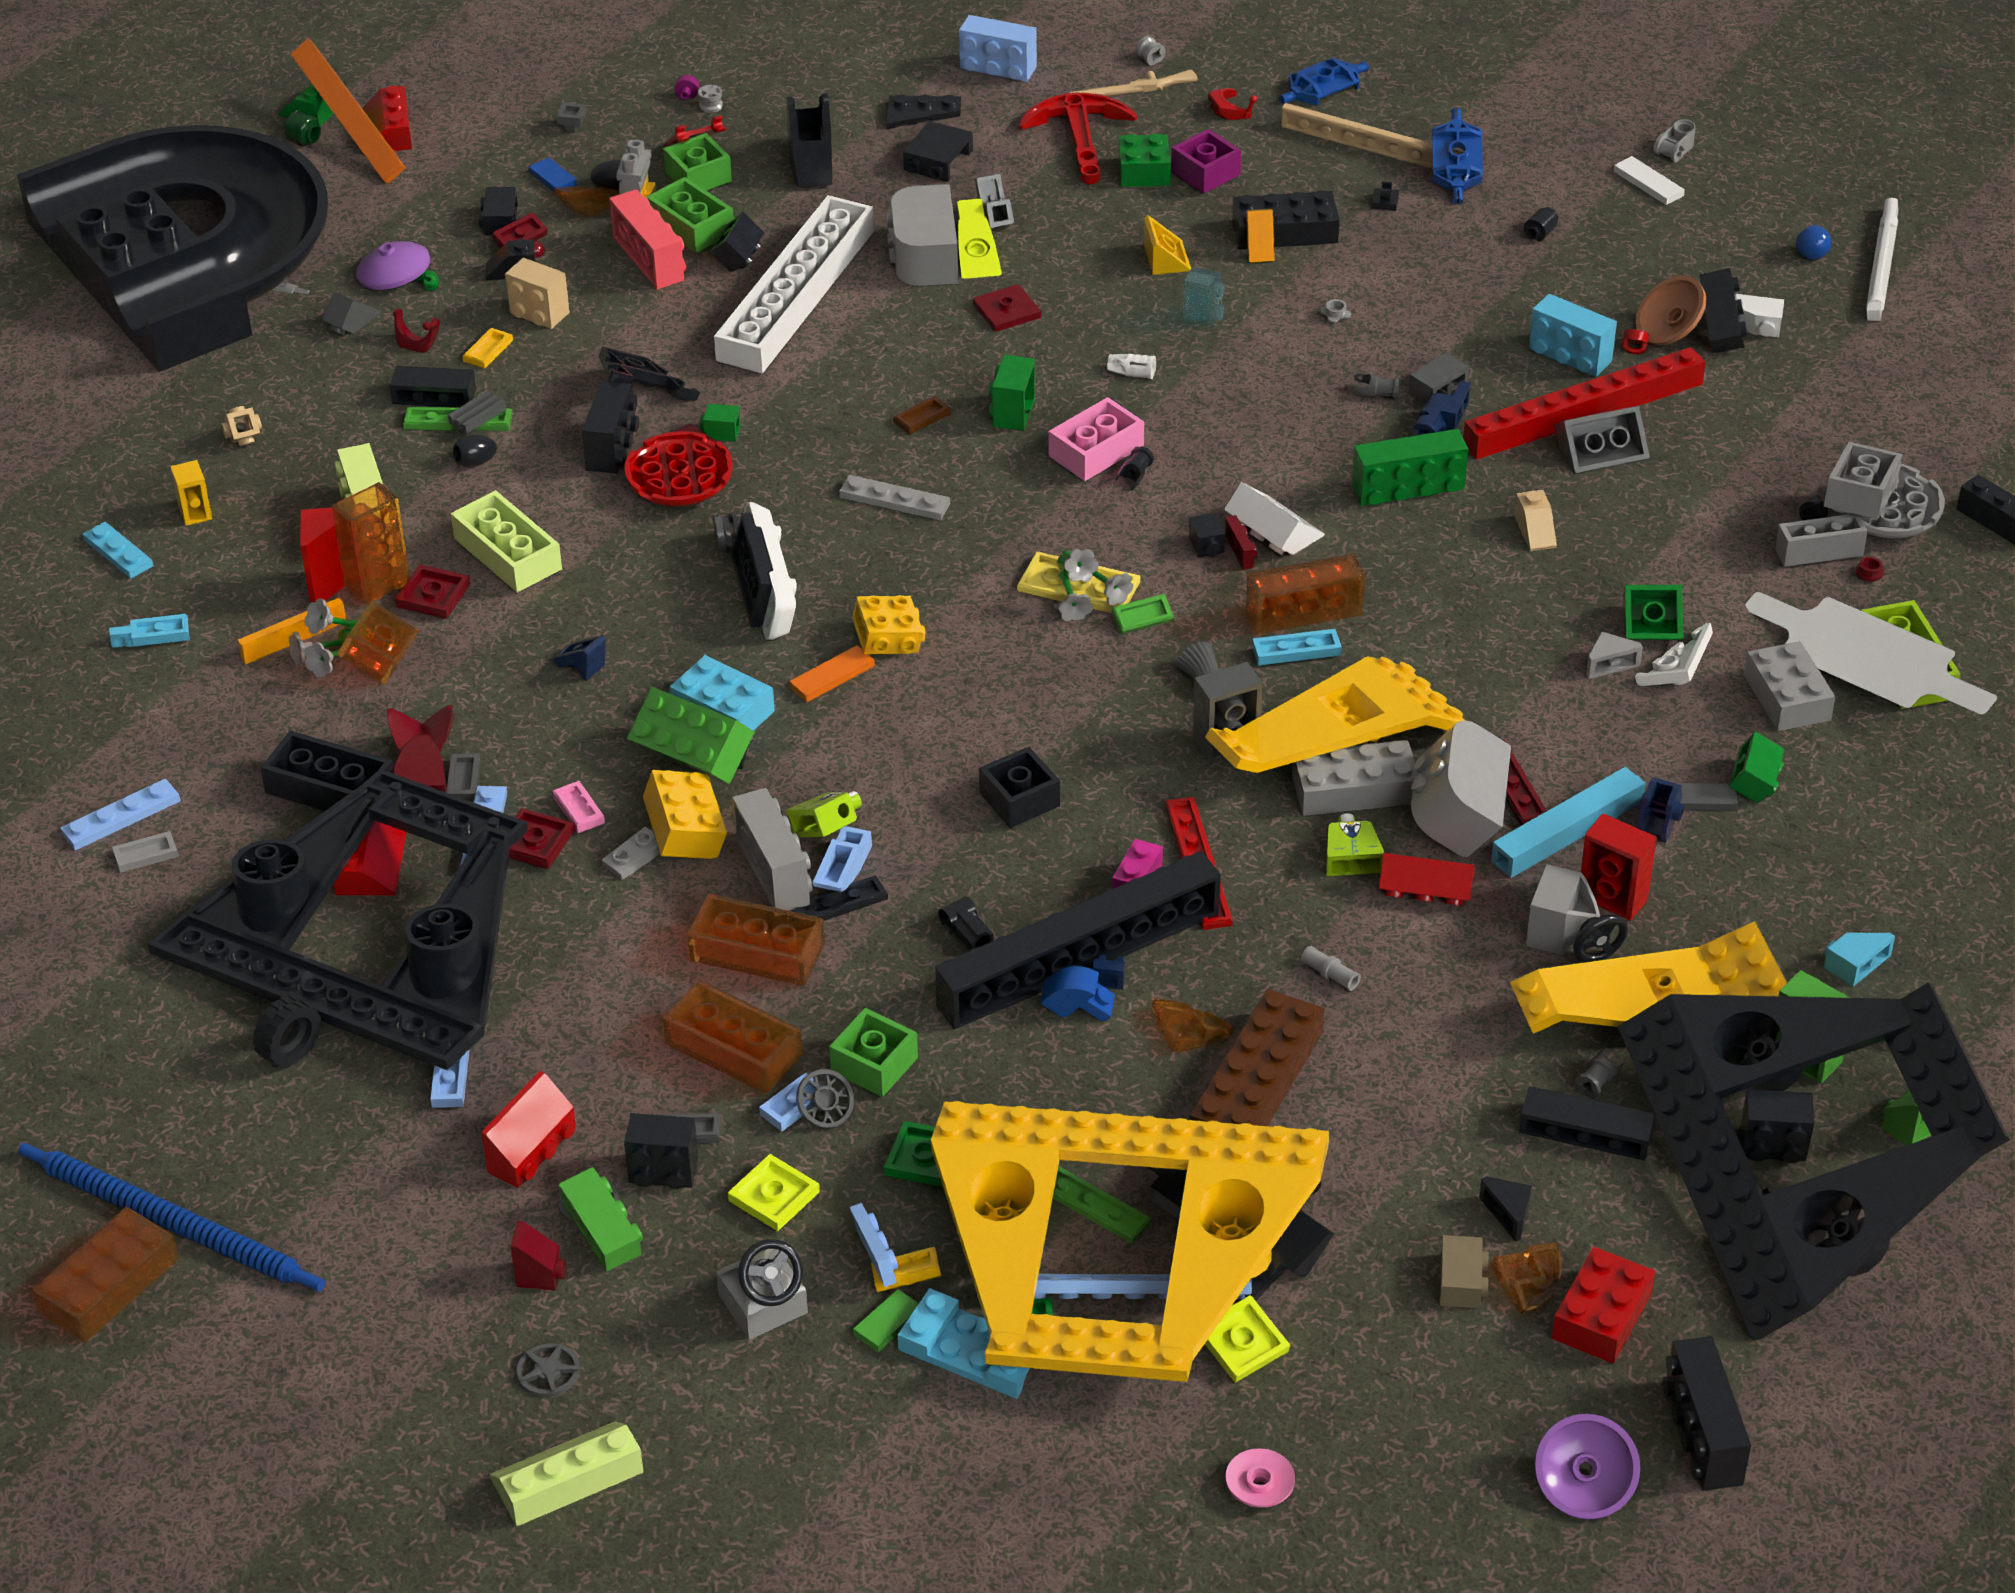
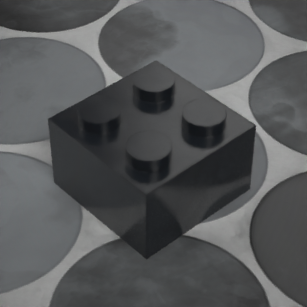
(1019, 787)
(1777, 1125)
(661, 1150)

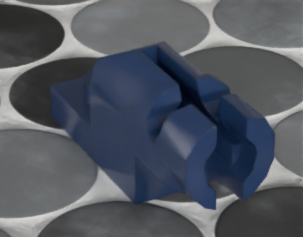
(1443, 411)

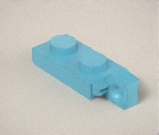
(151, 631)

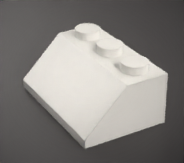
(1271, 520)

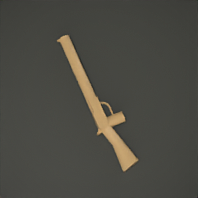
(1146, 84)

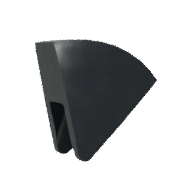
(810, 143)

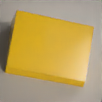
(1163, 249)

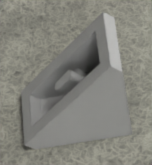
(1613, 655)

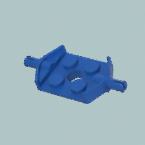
(1322, 80)
(1454, 170)

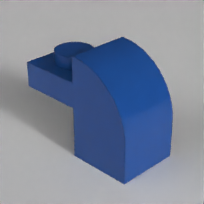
(1077, 988)

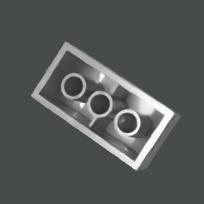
(923, 235)
(1461, 787)

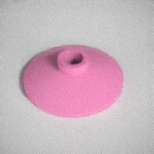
(1264, 1467)

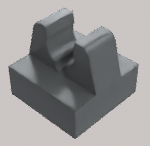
(571, 116)

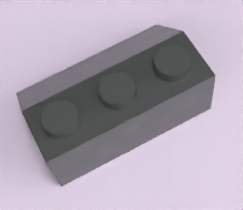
(1602, 439)

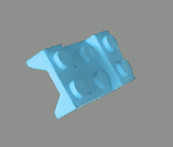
(957, 1343)

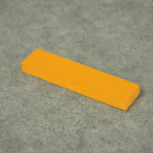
(277, 636)

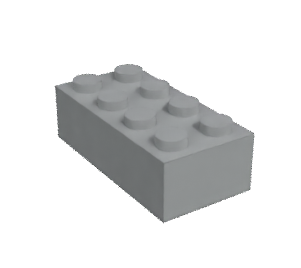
(1355, 778)
(772, 850)

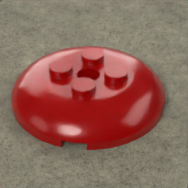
(678, 469)

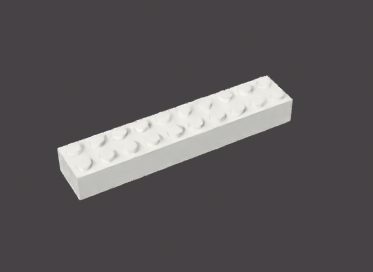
(794, 284)

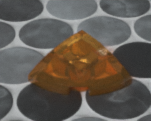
(587, 200)
(1179, 1019)
(1537, 1269)

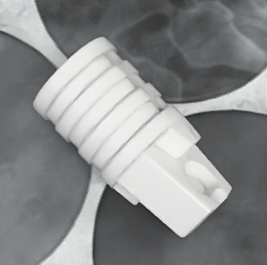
(1132, 365)

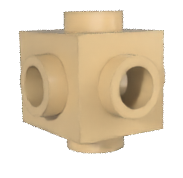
(241, 416)

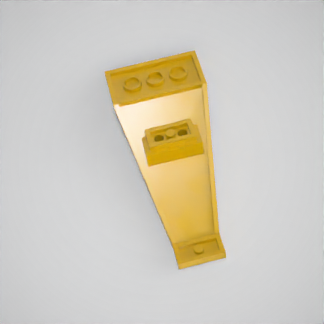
(1622, 987)

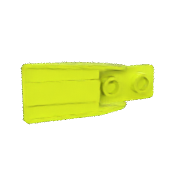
(975, 242)

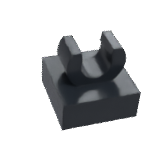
(1385, 197)

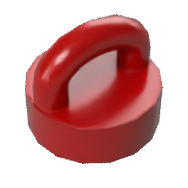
(1636, 337)

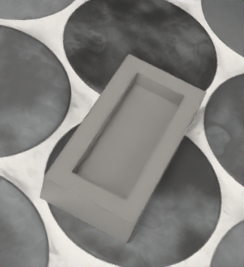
(145, 851)

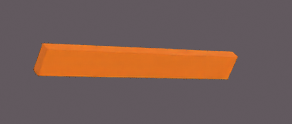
(348, 111)

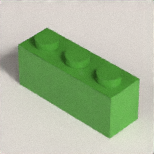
(601, 1218)

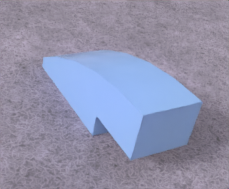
(843, 859)

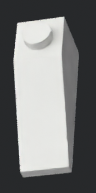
(1761, 314)

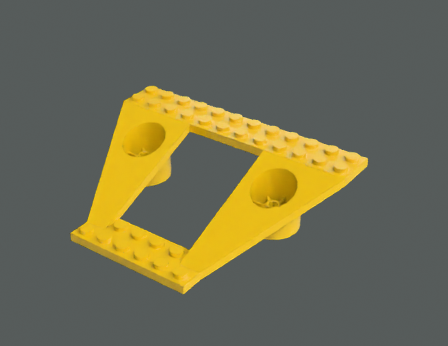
(1234, 1208)

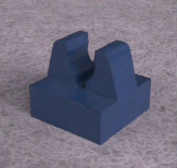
(1110, 972)

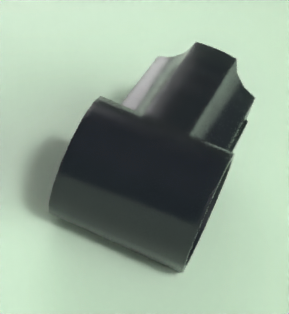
(964, 921)

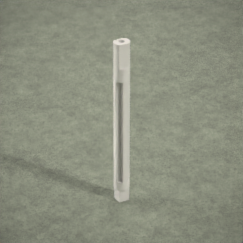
(1882, 260)

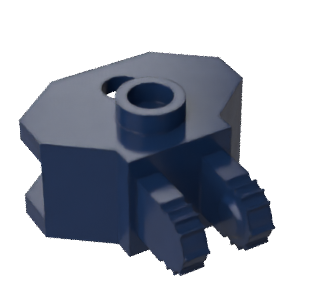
(1660, 808)

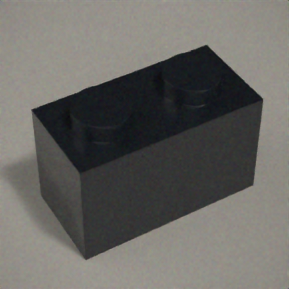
(498, 208)
(738, 242)

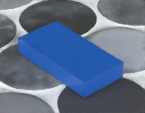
(552, 174)

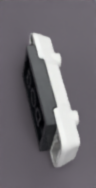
(763, 573)

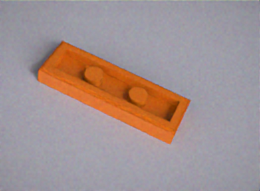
(831, 673)

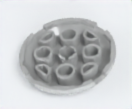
(1910, 508)

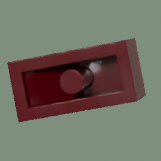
(535, 1259)

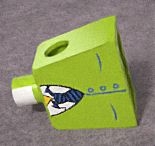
(824, 814)
(1353, 848)

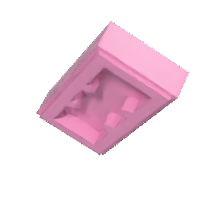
(578, 806)

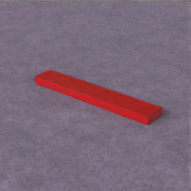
(1192, 839)

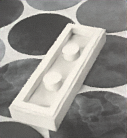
(1649, 180)

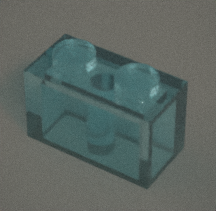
(1203, 297)

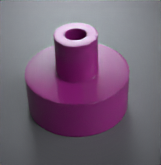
(686, 87)

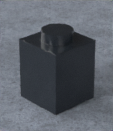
(1207, 535)

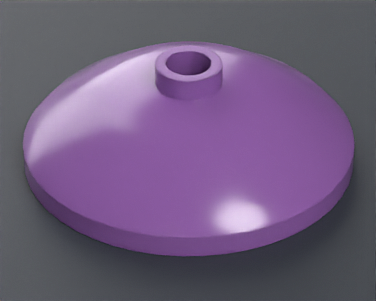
(392, 265)
(1603, 1447)

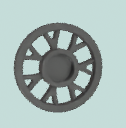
(825, 1098)

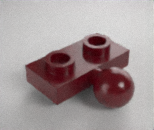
(524, 228)

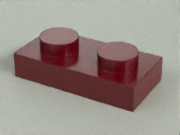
(1239, 542)

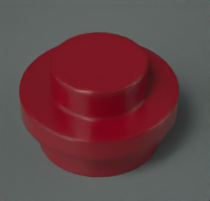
(1870, 569)

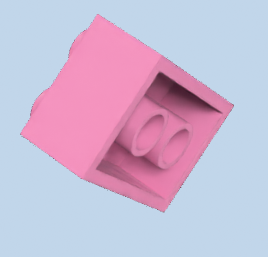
(1096, 438)

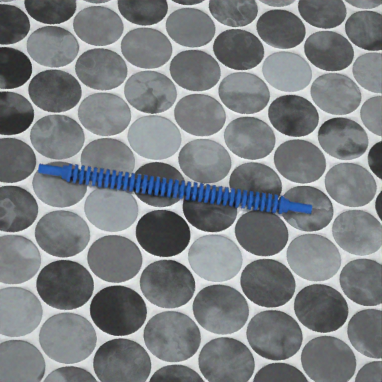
(172, 1217)

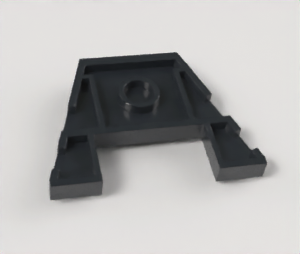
(625, 366)

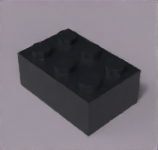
(610, 427)

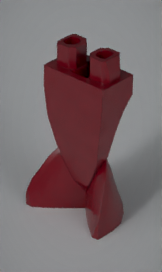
(421, 746)

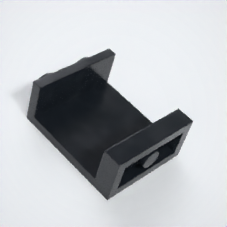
(935, 150)

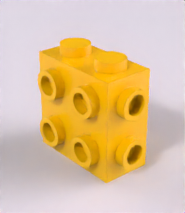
(888, 624)

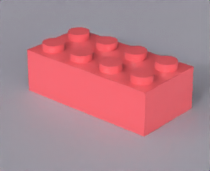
(647, 239)

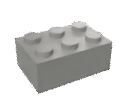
(1862, 480)
(1789, 686)

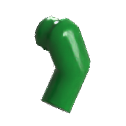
(429, 280)

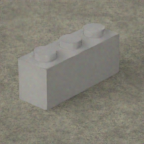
(1821, 539)

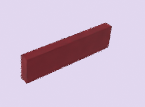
(1521, 794)

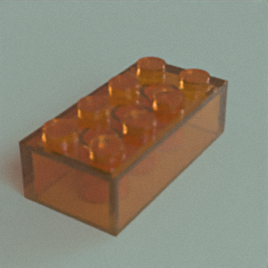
(371, 543)
(1305, 594)
(756, 939)
(733, 1036)
(105, 1274)

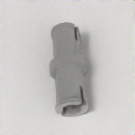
(1330, 968)

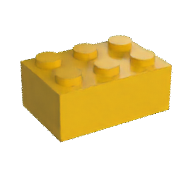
(684, 814)

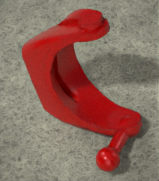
(1226, 109)

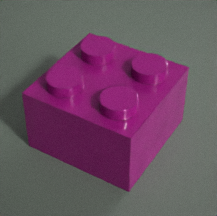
(1206, 161)

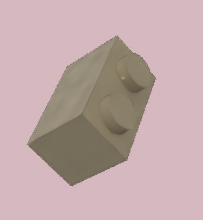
(1462, 1271)

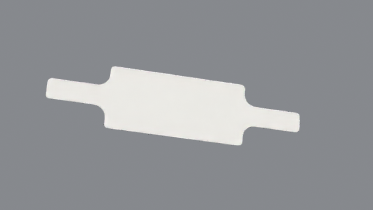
(1872, 652)

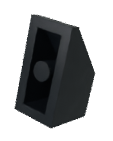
(508, 256)

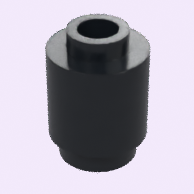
(1541, 223)

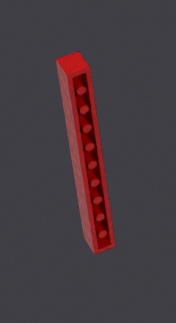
(1608, 393)

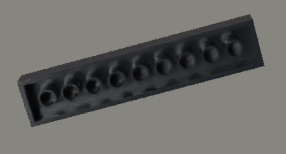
(1107, 925)

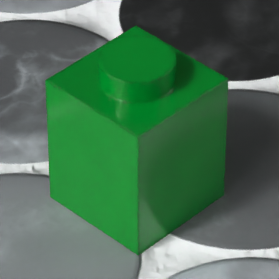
(721, 422)

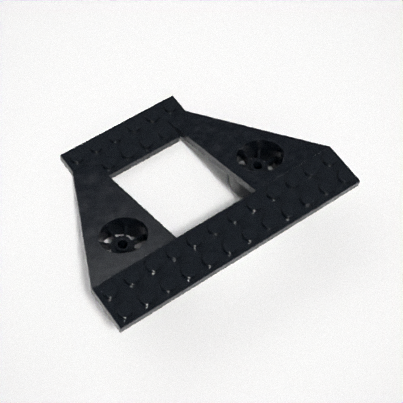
(441, 984)
(1775, 1243)

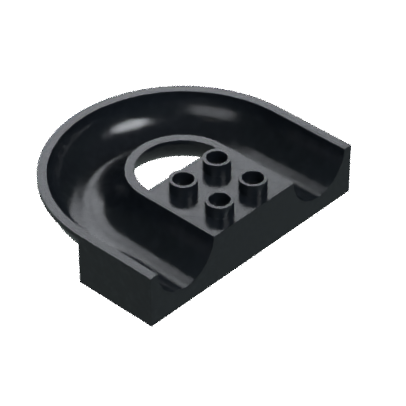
(144, 264)

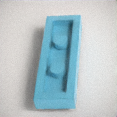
(117, 550)
(1296, 647)

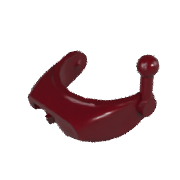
(410, 341)

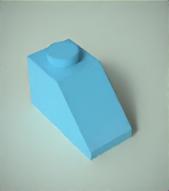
(1857, 955)

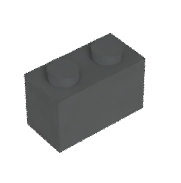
(1438, 376)

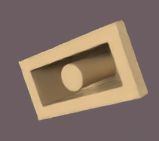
(1535, 520)

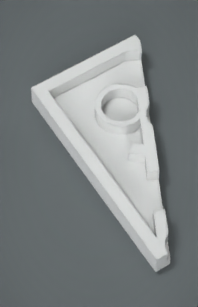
(1679, 662)

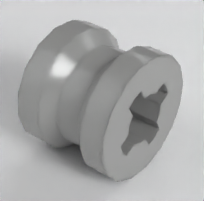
(1150, 50)
(710, 98)

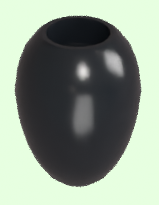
(605, 174)
(474, 450)

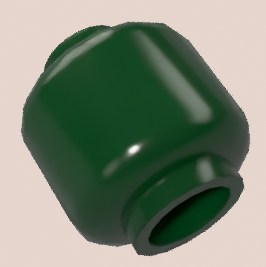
(302, 128)

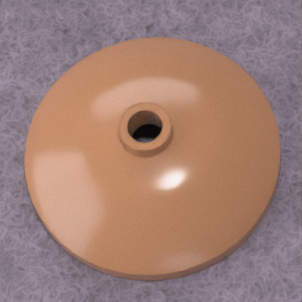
(1671, 310)

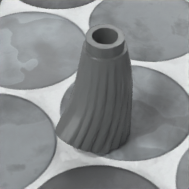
(1197, 660)

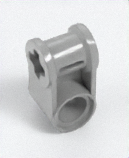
(1676, 140)

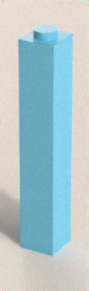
(1566, 822)

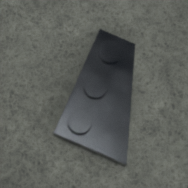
(912, 109)

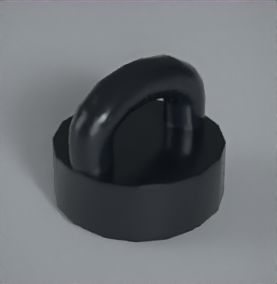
(1813, 508)

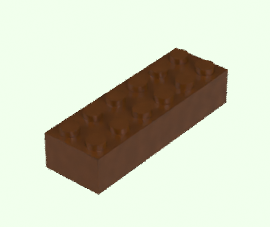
(1262, 1062)

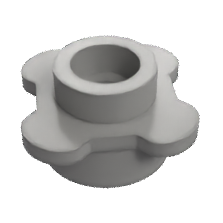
(1335, 310)

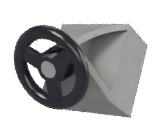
(1568, 917)
(763, 1287)

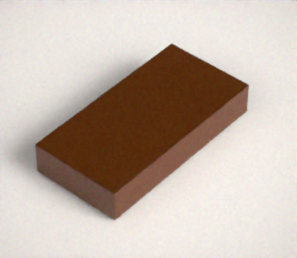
(922, 415)

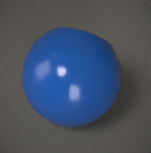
(1813, 242)

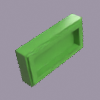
(1142, 614)
(885, 1321)

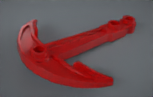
(1075, 108)

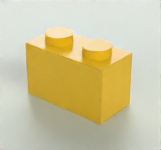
(191, 492)

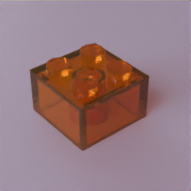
(378, 642)

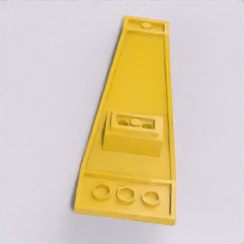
(1340, 712)

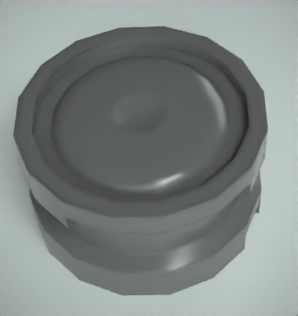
(723, 531)

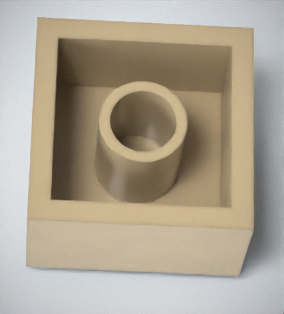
(537, 293)

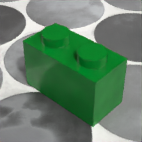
(1757, 768)

